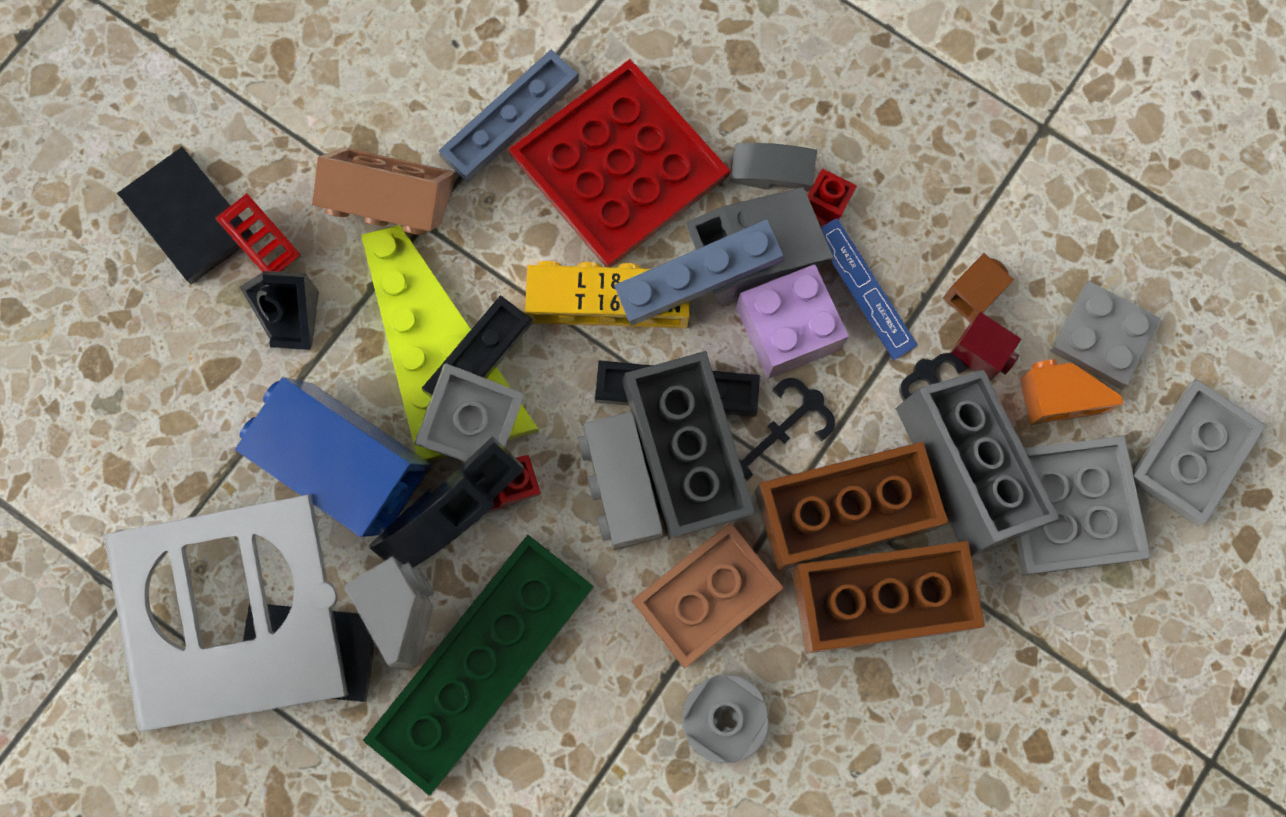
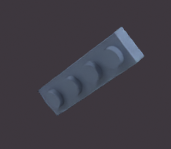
(509, 115)
(699, 272)

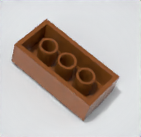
(850, 506)
(887, 597)

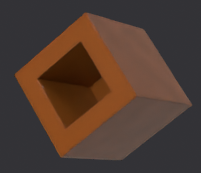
(978, 287)

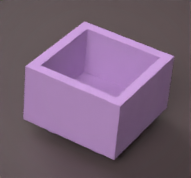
(791, 321)

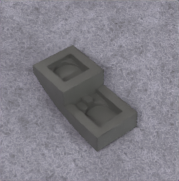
(773, 164)

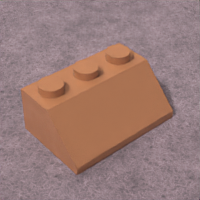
(382, 189)

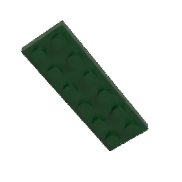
(478, 665)

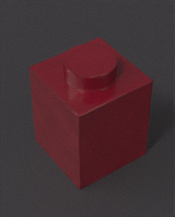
(987, 347)

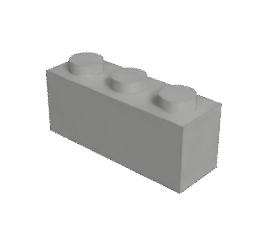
(620, 481)

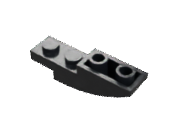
(451, 508)

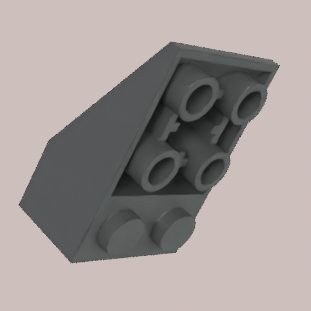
(791, 222)

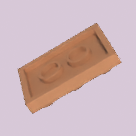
(707, 595)

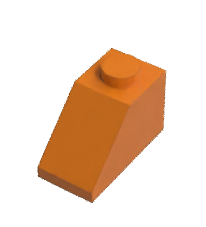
(1064, 393)

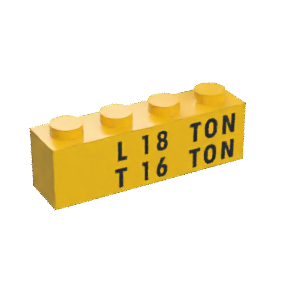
(587, 296)

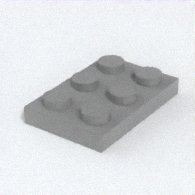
(1197, 452)

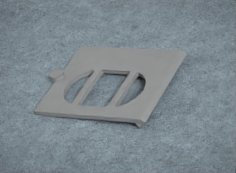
(237, 678)

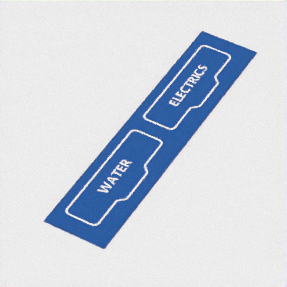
(867, 291)

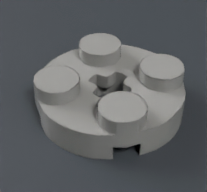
(749, 713)

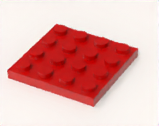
(619, 163)

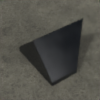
(284, 307)

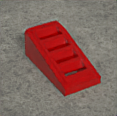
(280, 263)

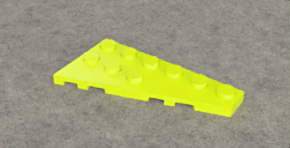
(419, 325)

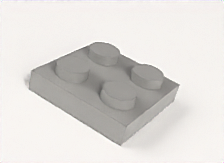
(1105, 335)
(467, 414)

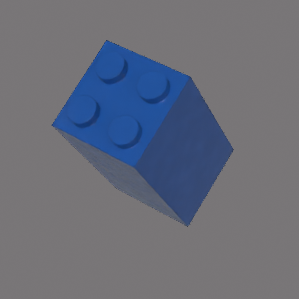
(333, 455)

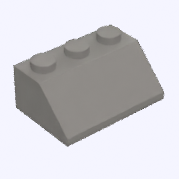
(394, 609)

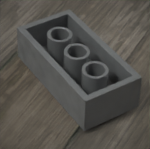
(687, 445)

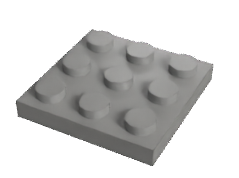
(1095, 505)

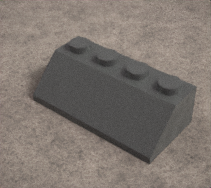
(977, 461)

